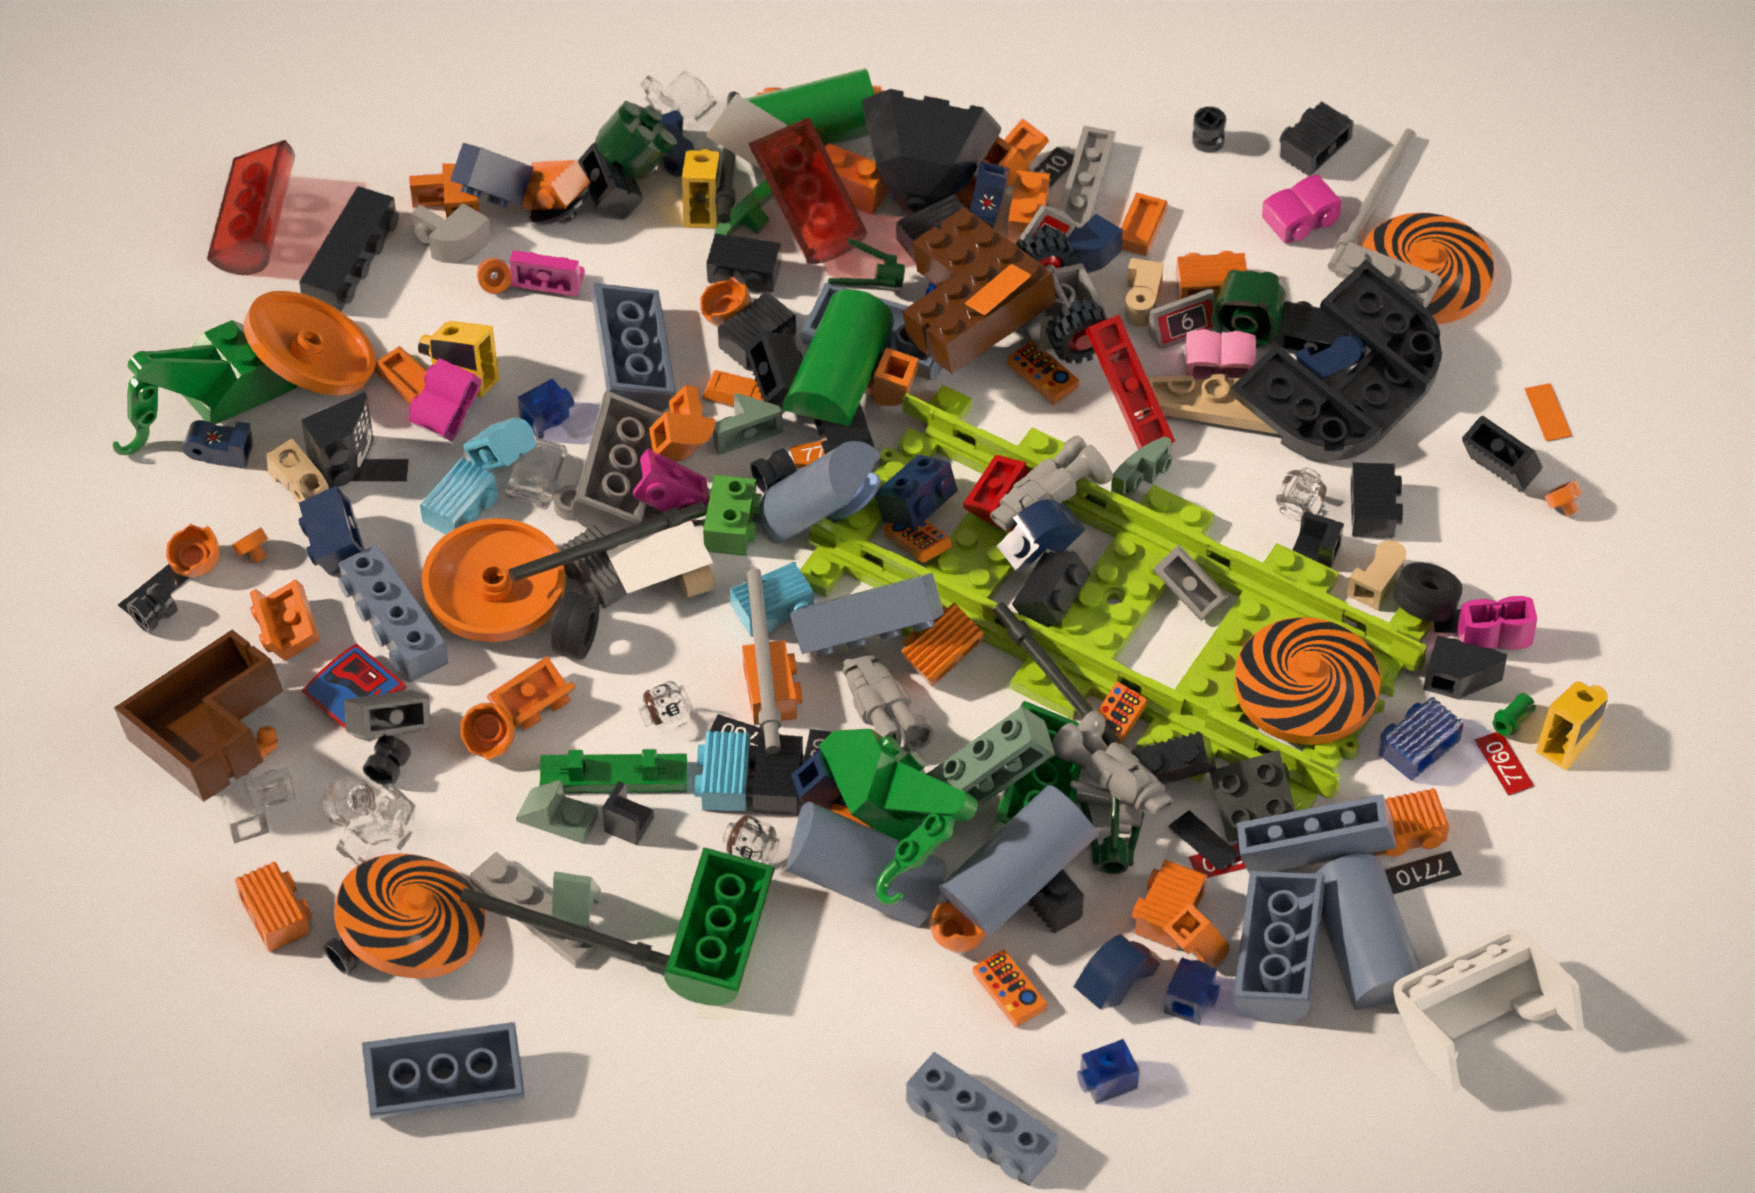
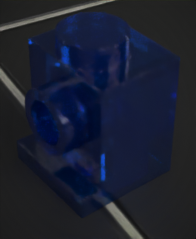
(545, 406)

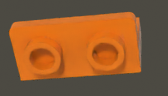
(284, 620)
(533, 693)

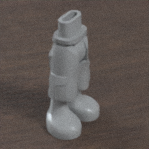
(1053, 480)
(881, 696)
(1110, 765)

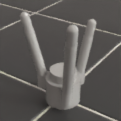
(1128, 815)

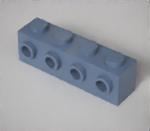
(393, 613)
(867, 614)
(1316, 834)
(981, 1118)

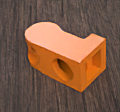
(1197, 936)

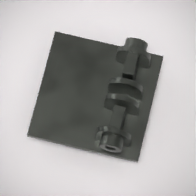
(1252, 790)

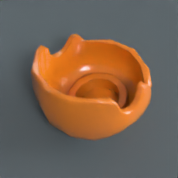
(723, 300)
(193, 551)
(487, 730)
(954, 930)

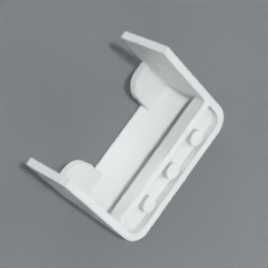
(1478, 986)

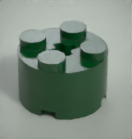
(635, 139)
(1250, 304)

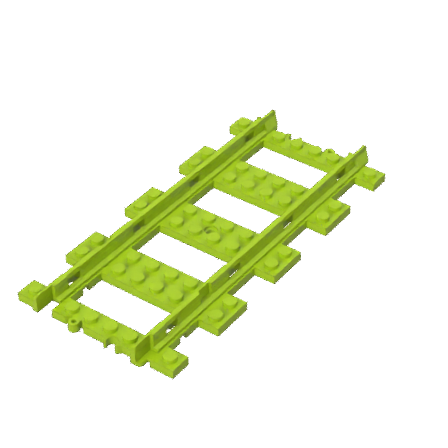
(1097, 631)

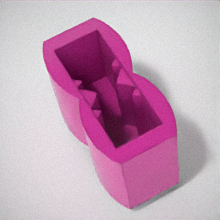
(1301, 209)
(444, 400)
(1500, 624)

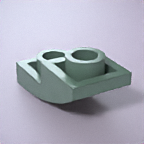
(1142, 465)

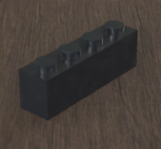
(350, 247)

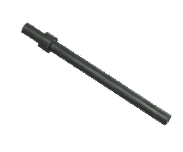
(726, 194)
(668, 519)
(1022, 635)
(640, 954)

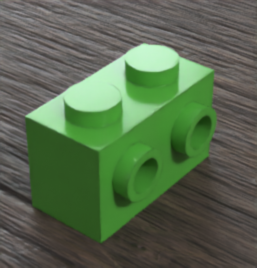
(731, 514)

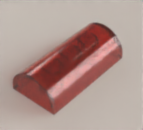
(808, 191)
(251, 209)

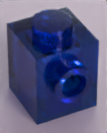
(1191, 990)
(1108, 1071)

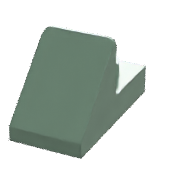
(752, 423)
(557, 814)
(574, 897)

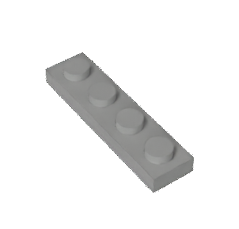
(1087, 174)
(505, 881)

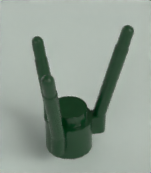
(886, 275)
(1113, 854)

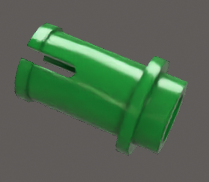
(1508, 720)

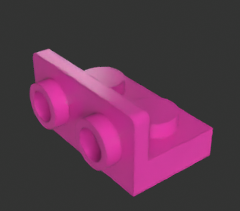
(546, 273)
(669, 484)

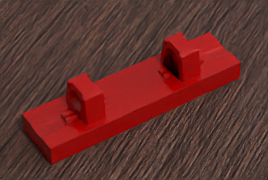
(1128, 381)

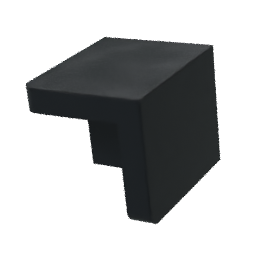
(1319, 538)
(625, 817)

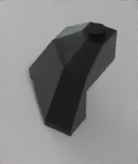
(926, 145)

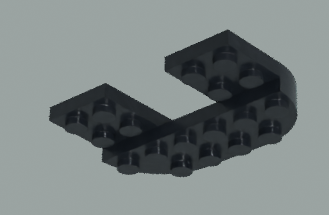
(1368, 399)

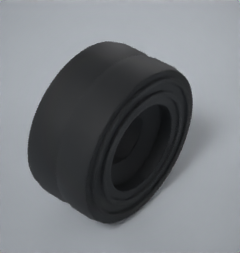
(1428, 591)
(575, 625)

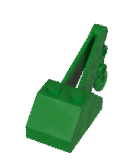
(214, 375)
(892, 795)

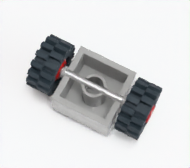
(1077, 303)

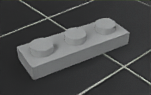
(1412, 279)

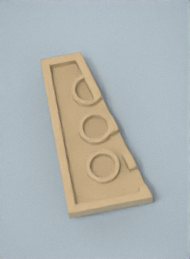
(1204, 401)

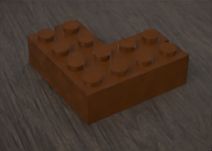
(960, 263)
(194, 714)

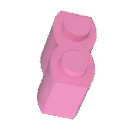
(1217, 353)

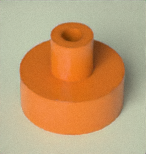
(497, 282)
(1564, 496)
(251, 544)

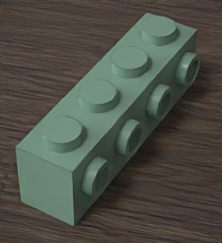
(998, 756)

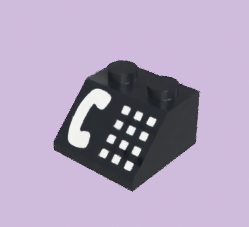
(339, 439)

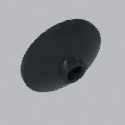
(563, 216)

